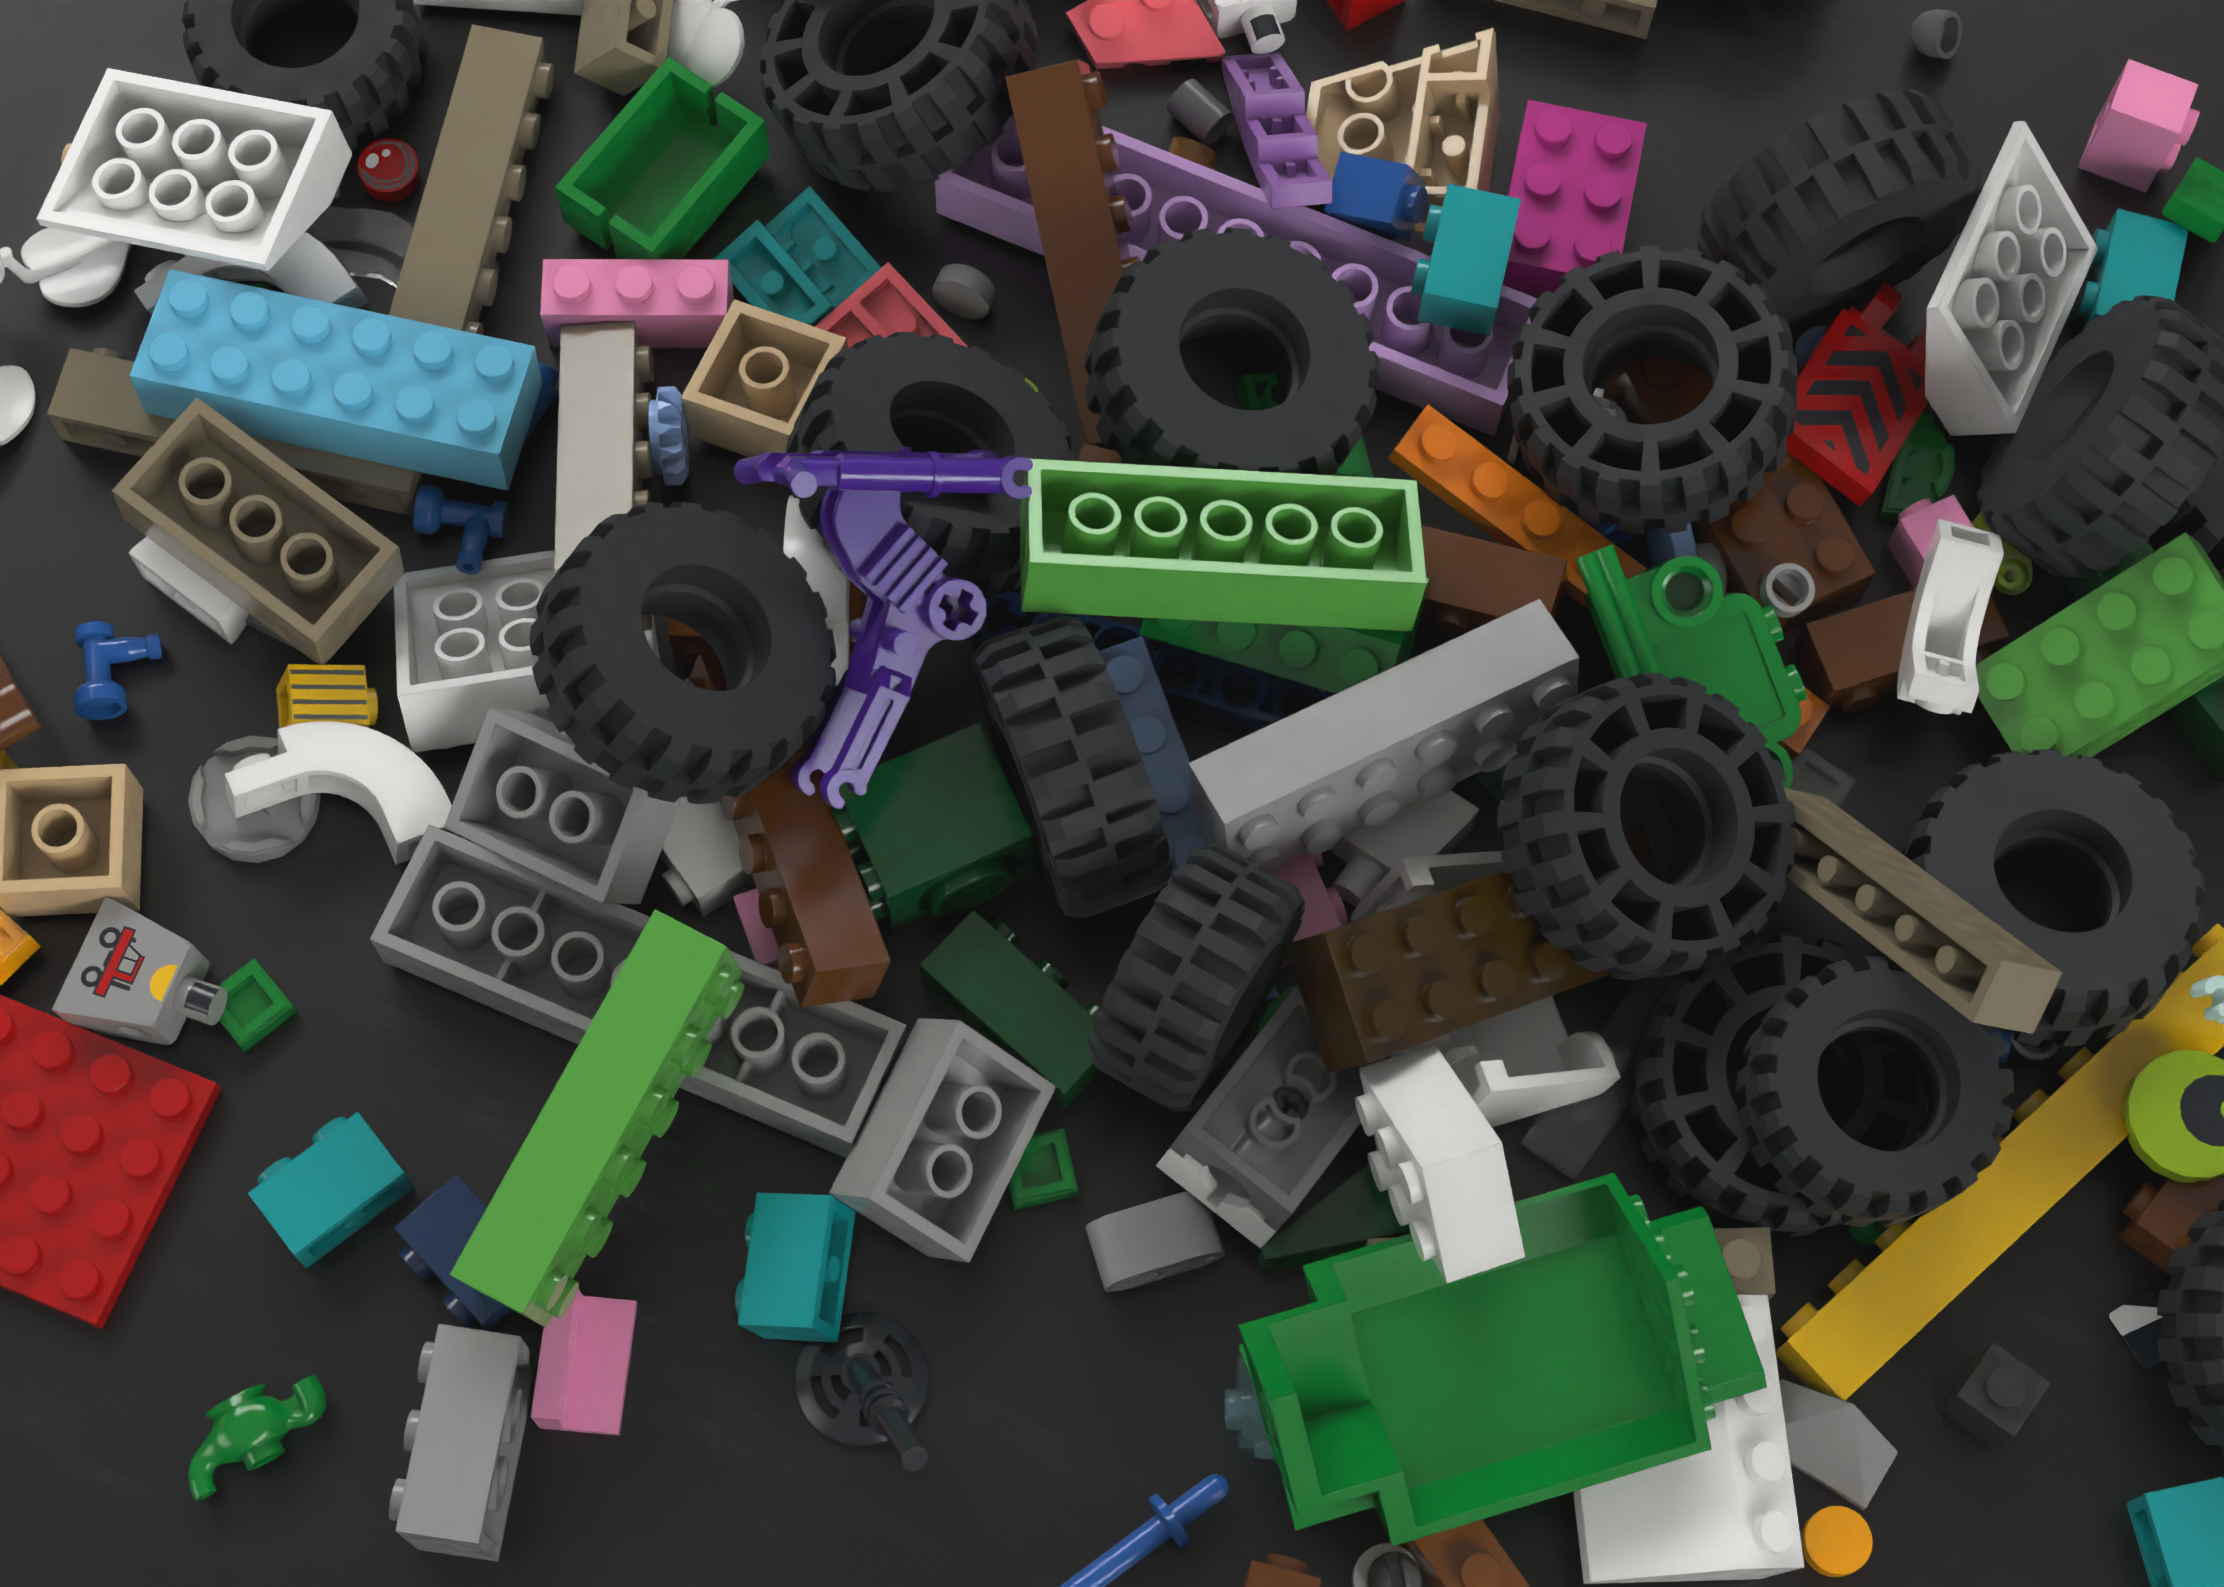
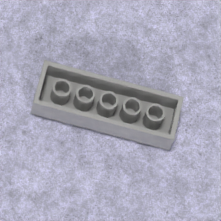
(1384, 741)

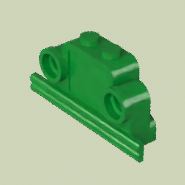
(1685, 626)

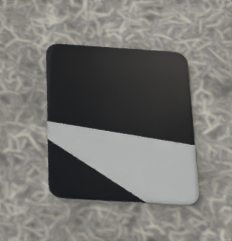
(2140, 1327)

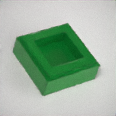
(253, 1005)
(1043, 1171)

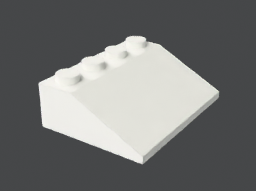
(197, 170)
(2004, 293)
(469, 646)
(1708, 1513)

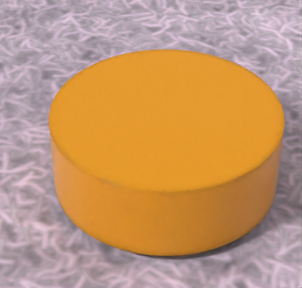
(1836, 1541)

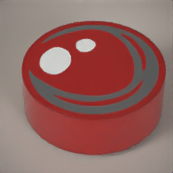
(389, 170)

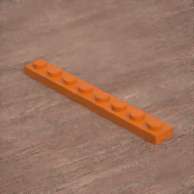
(1524, 515)

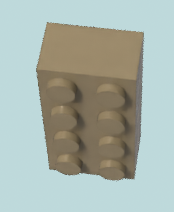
(259, 531)

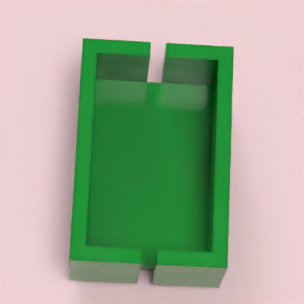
(663, 167)

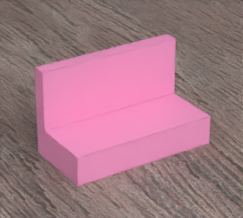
(585, 1366)

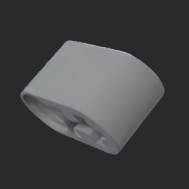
(1154, 1241)

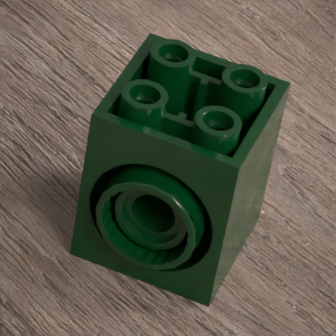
(936, 831)

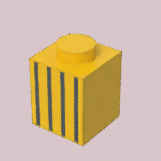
(326, 694)

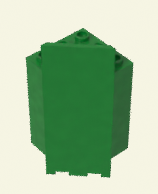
(1507, 1380)

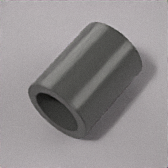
(1200, 112)

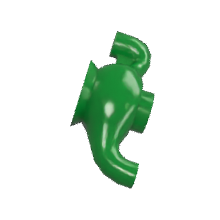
(251, 1429)

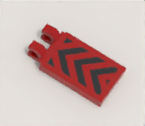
(1858, 397)

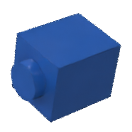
(1377, 195)

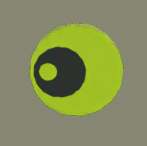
(2178, 1115)

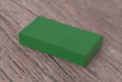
(2199, 201)

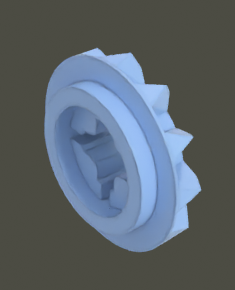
(669, 436)

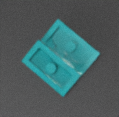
(799, 261)

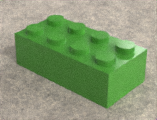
(2111, 656)

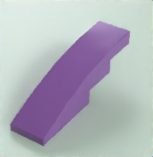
(1276, 130)

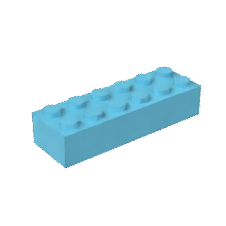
(340, 378)

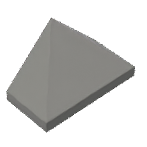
(1834, 1443)

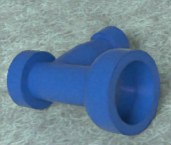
(479, 521)
(100, 696)

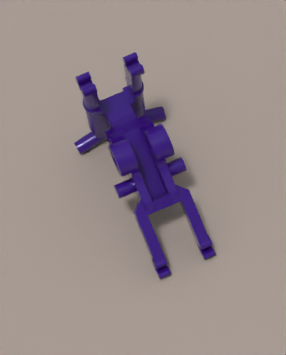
(899, 577)

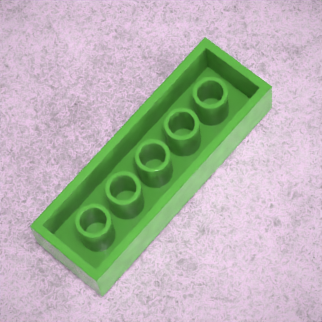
(1221, 545)
(600, 1120)

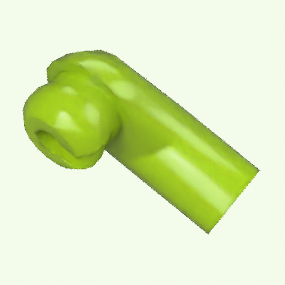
(2015, 568)

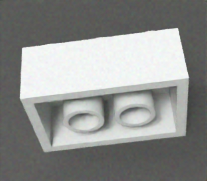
(1439, 1163)

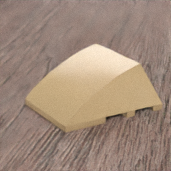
(1421, 112)

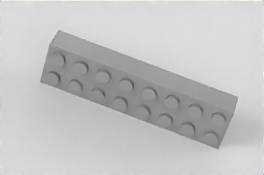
(554, 954)

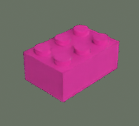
(1574, 192)

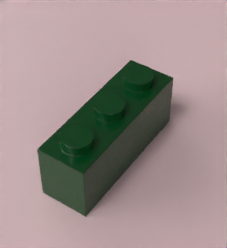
(1014, 1003)

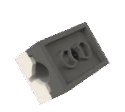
(1267, 1127)

